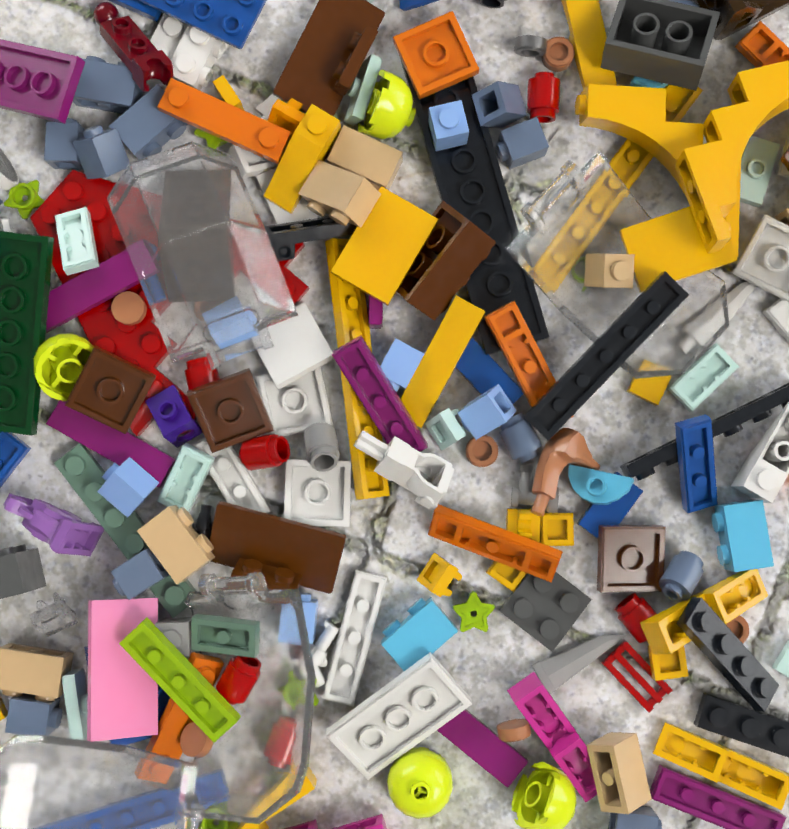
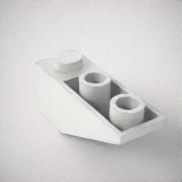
(767, 463)

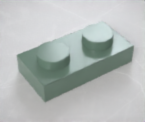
(225, 635)

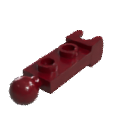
(132, 47)

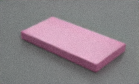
(120, 691)

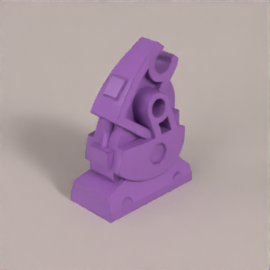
(55, 526)

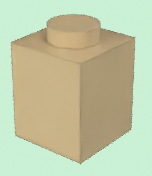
(609, 270)

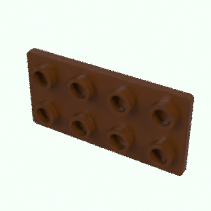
(329, 53)
(279, 548)

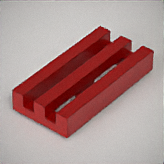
(656, 696)

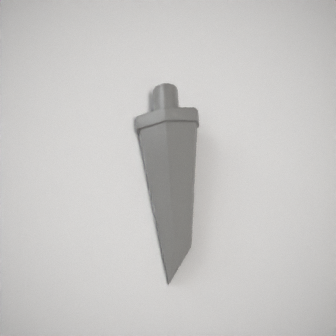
(563, 666)

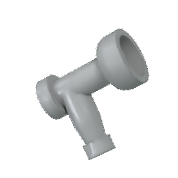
(524, 495)

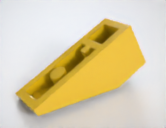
(309, 143)

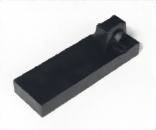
(286, 235)

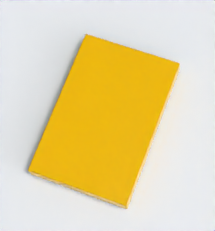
(384, 246)
(672, 246)

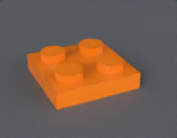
(436, 55)

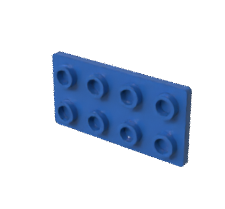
(223, 19)

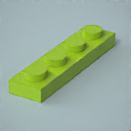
(180, 680)

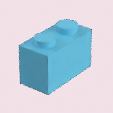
(742, 535)
(418, 634)

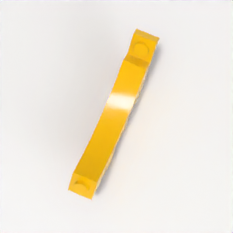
(640, 117)
(711, 169)

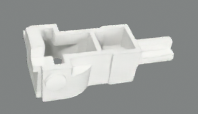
(409, 468)

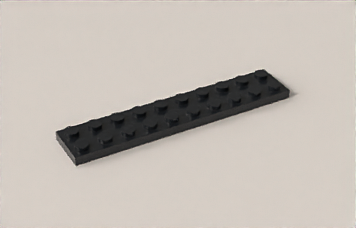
(474, 186)

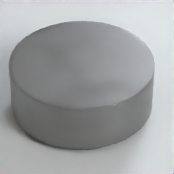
(530, 46)

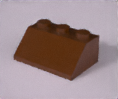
(445, 262)

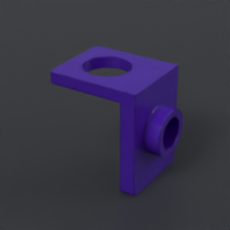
(173, 416)

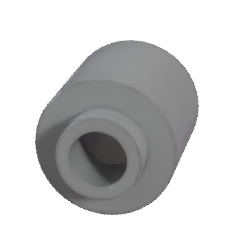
(321, 446)

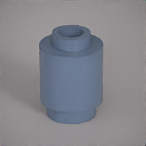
(520, 438)
(681, 576)

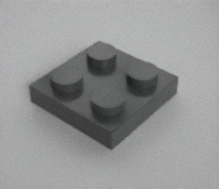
(545, 608)

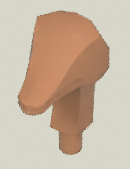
(562, 449)

